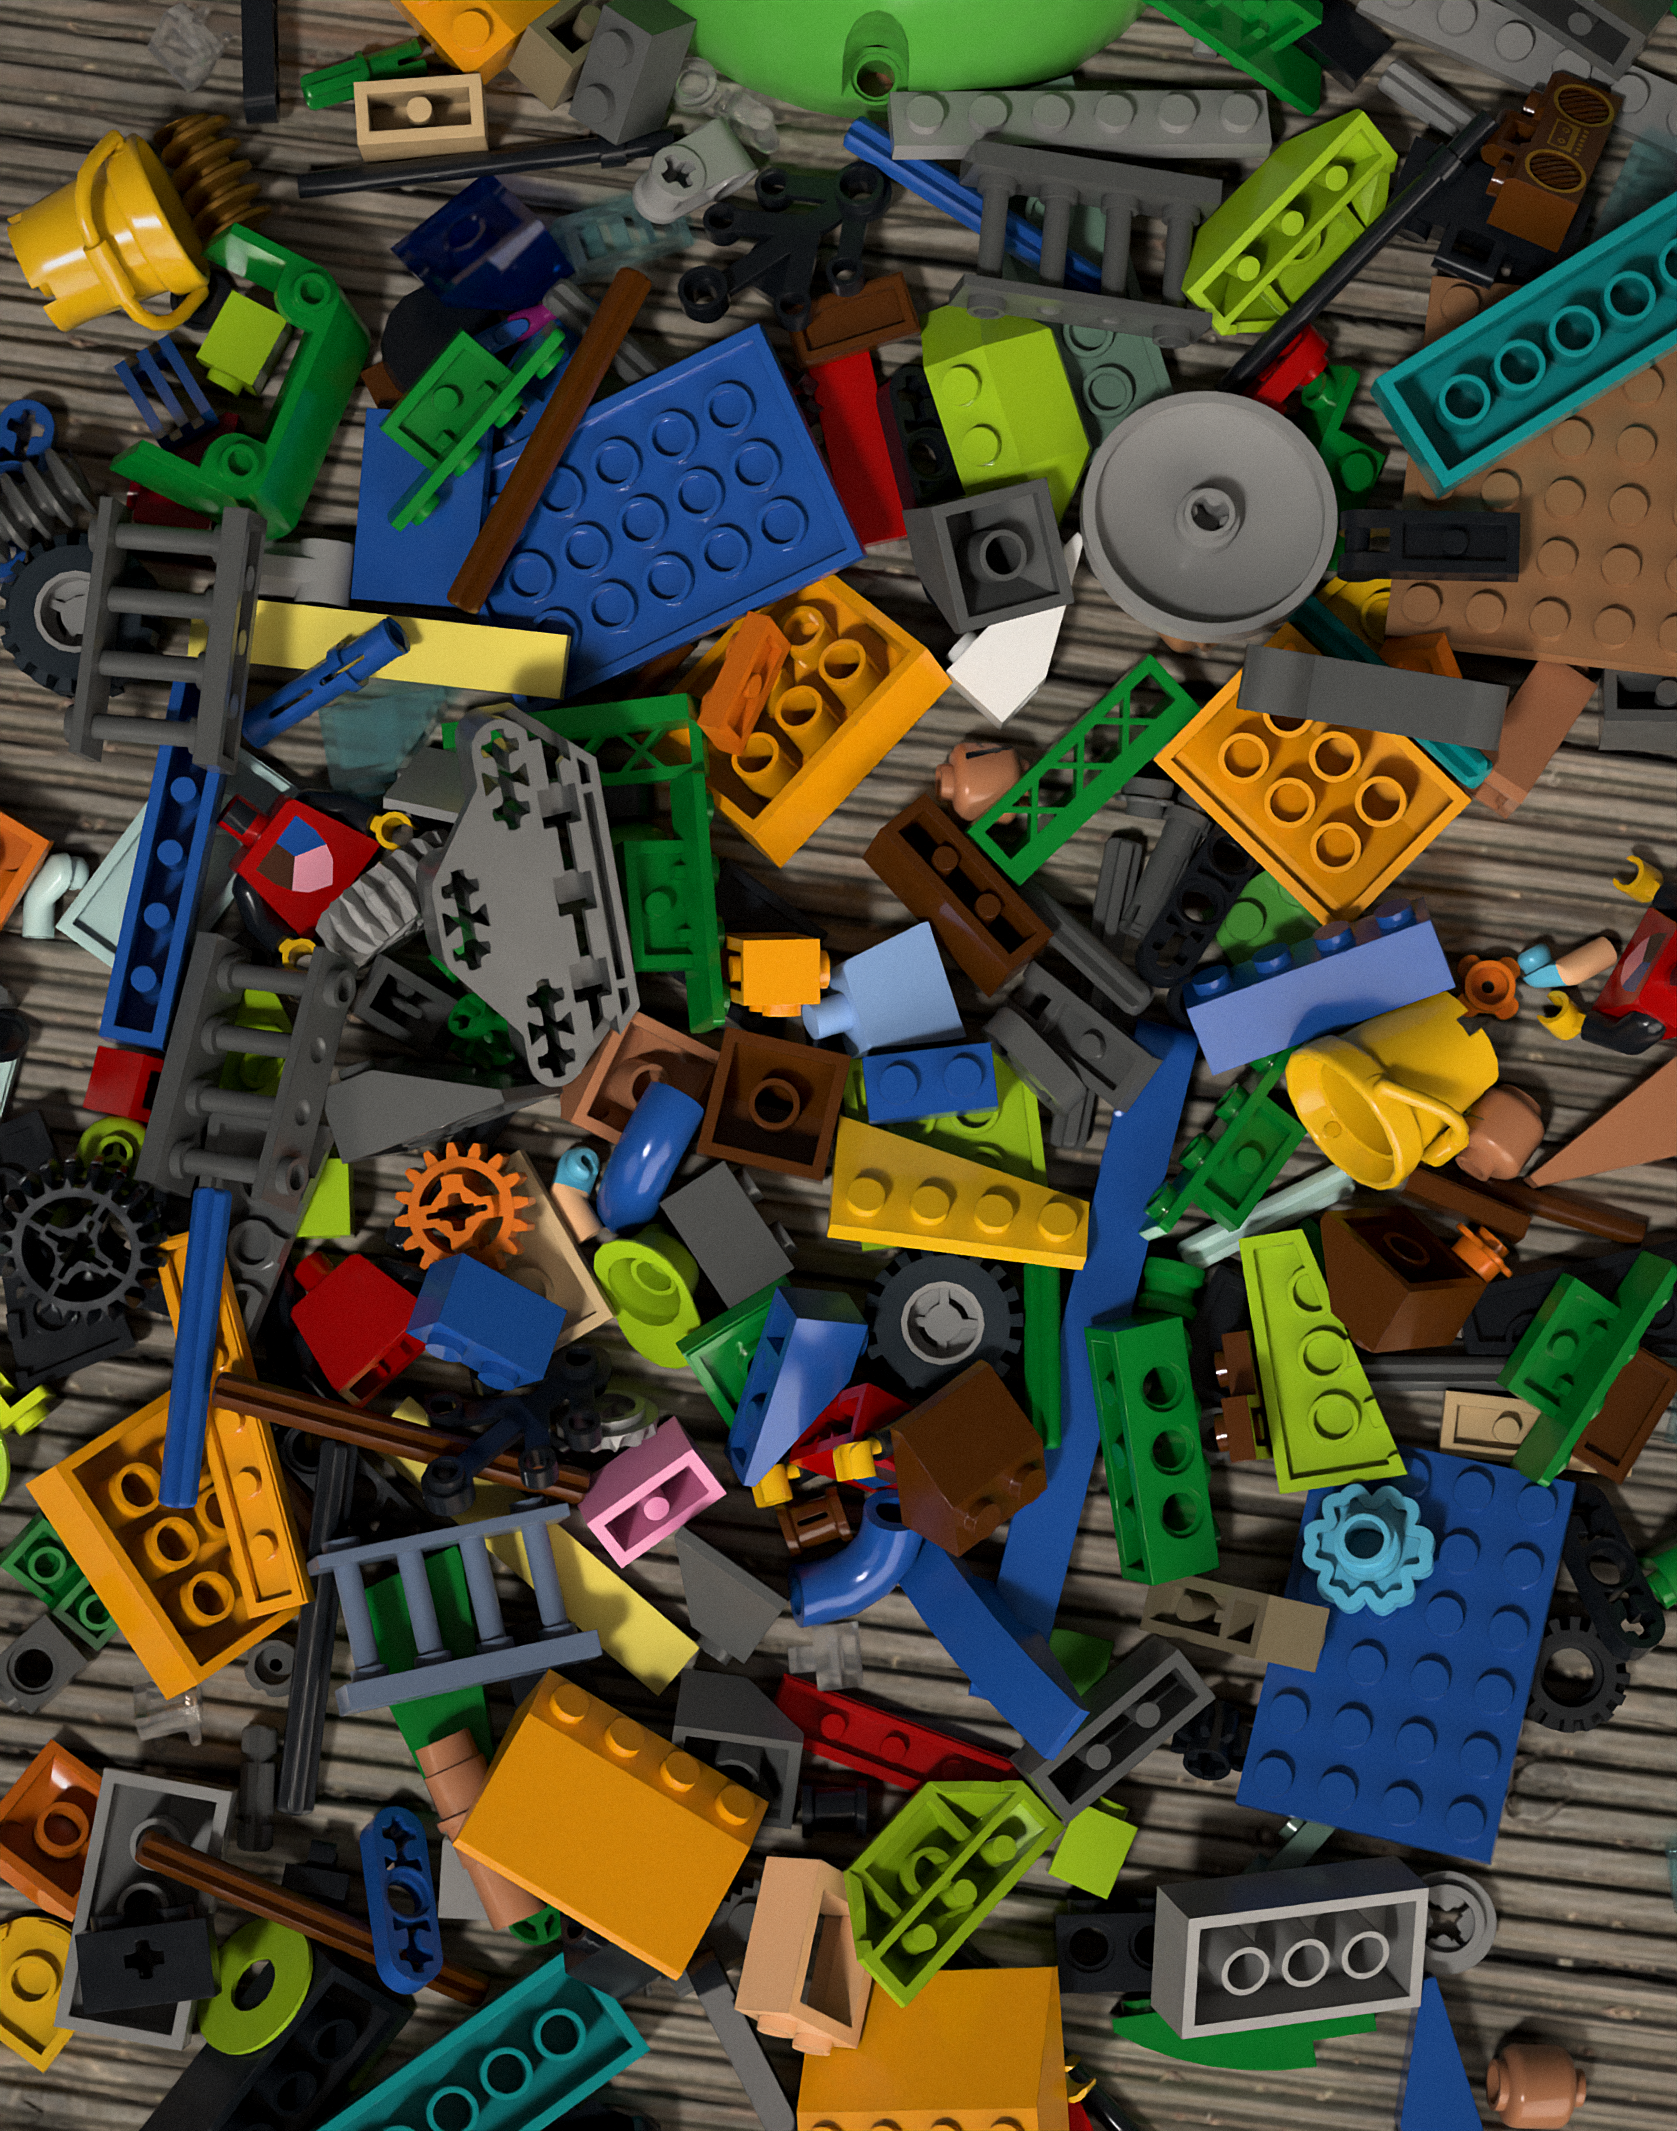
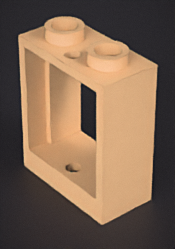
(779, 1953)

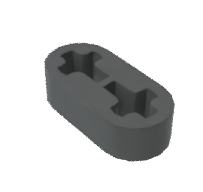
(1033, 1061)

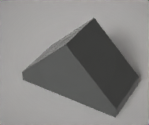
(405, 1008)

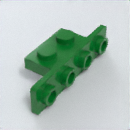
(1258, 40)
(454, 406)
(1348, 461)
(672, 902)
(1235, 1160)
(1576, 1355)

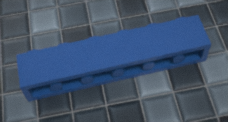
(164, 892)

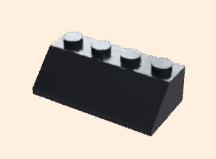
(300, 2073)

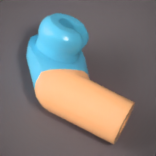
(1568, 970)
(572, 1189)

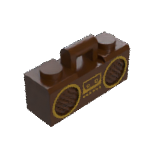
(1548, 173)

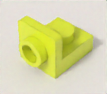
(28, 1411)

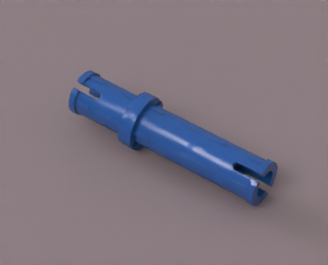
(377, 645)

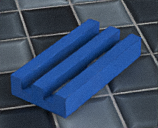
(150, 367)

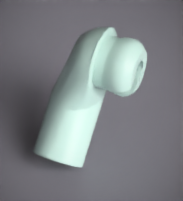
(52, 881)

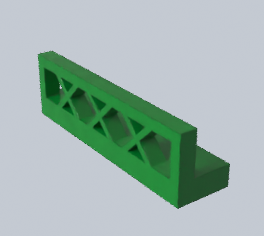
(622, 720)
(1091, 788)

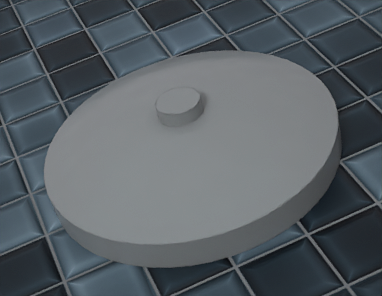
(1208, 516)

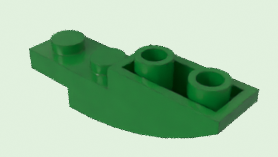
(1257, 2049)

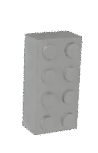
(1289, 1946)

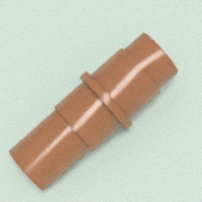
(453, 1777)

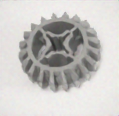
(381, 906)

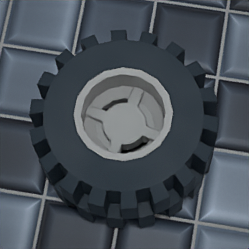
(49, 609)
(939, 1317)

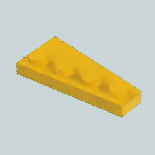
(938, 1202)

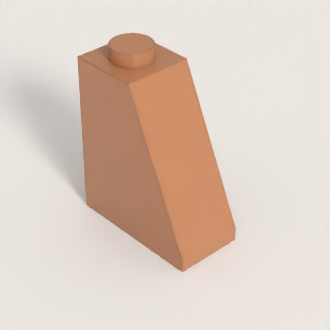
(1532, 732)

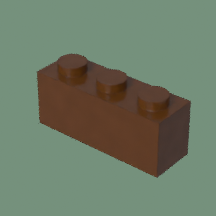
(959, 893)

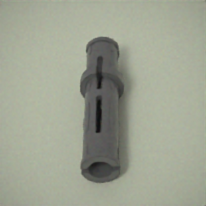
(1179, 838)

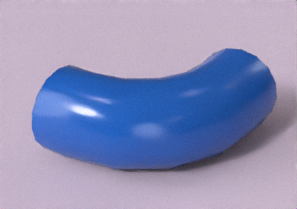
(646, 1158)
(859, 1571)

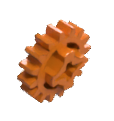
(463, 1186)

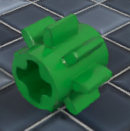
(480, 1033)

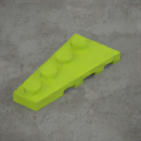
(1313, 1385)

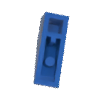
(794, 1375)
(1432, 2077)

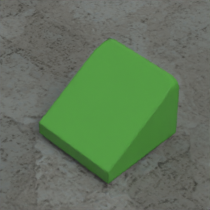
(1081, 1657)

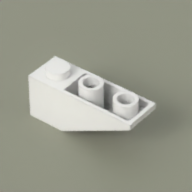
(1010, 658)

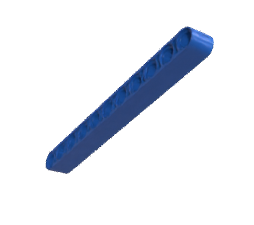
(1105, 1290)

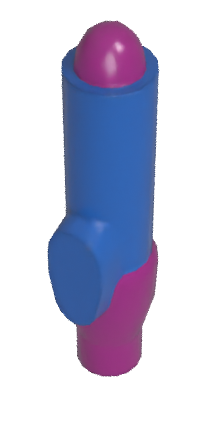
(515, 328)

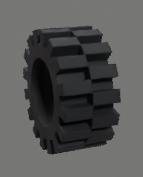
(1604, 1692)

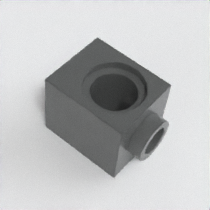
(68, 1661)

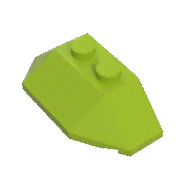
(1289, 223)
(1005, 402)
(940, 1875)

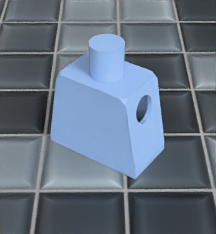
(889, 999)

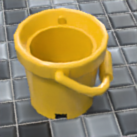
(112, 240)
(1392, 1089)

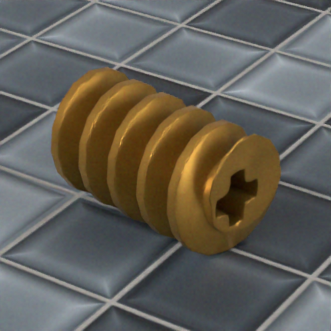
(209, 176)

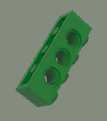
(1129, 1423)

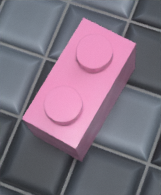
(649, 1492)

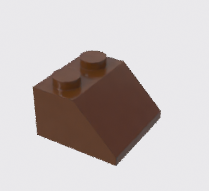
(774, 1106)
(1395, 1279)
(966, 1461)

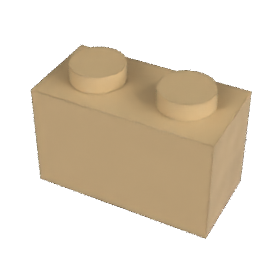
(421, 117)

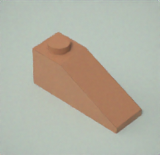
(1628, 1134)

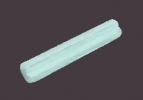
(1268, 1216)

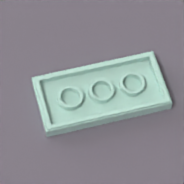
(99, 908)

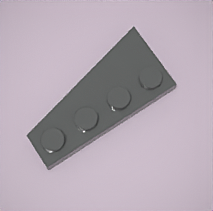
(257, 1233)

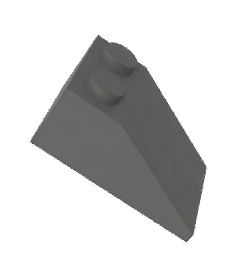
(402, 1107)

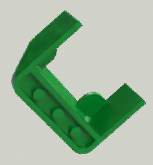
(282, 466)

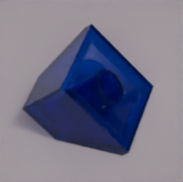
(484, 251)

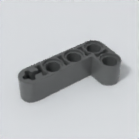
(1372, 697)

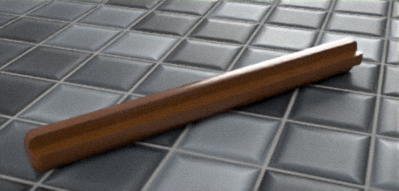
(549, 440)
(378, 1432)
(292, 1910)

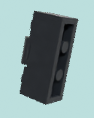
(1461, 216)

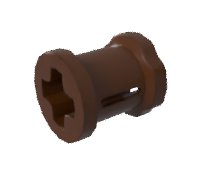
(813, 1522)

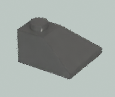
(990, 554)
(724, 1599)
(742, 1736)

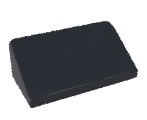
(1344, 44)

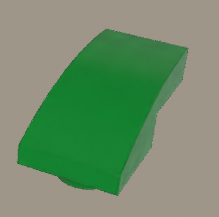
(50, 1572)

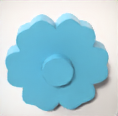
(1369, 1549)

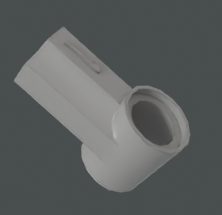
(309, 572)

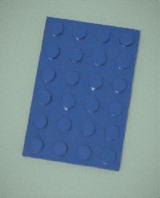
(672, 516)
(1425, 1707)

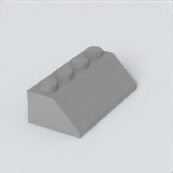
(114, 1882)

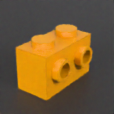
(774, 971)

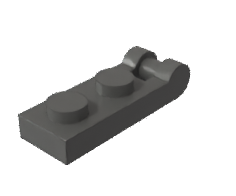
(1084, 1037)

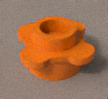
(1500, 974)
(1481, 1252)

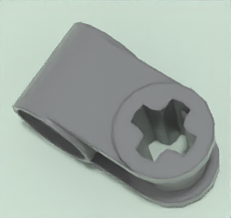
(693, 173)

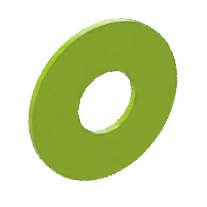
(247, 2031)

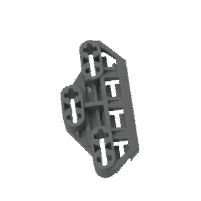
(514, 888)

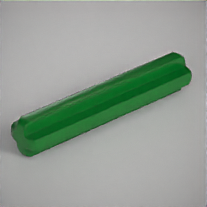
(1043, 1352)

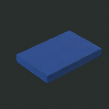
(421, 559)

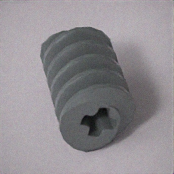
(41, 499)

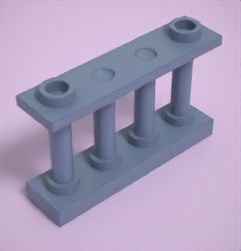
(434, 1667)

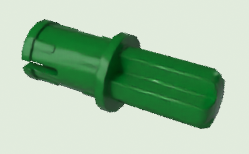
(335, 83)

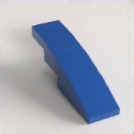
(994, 1650)

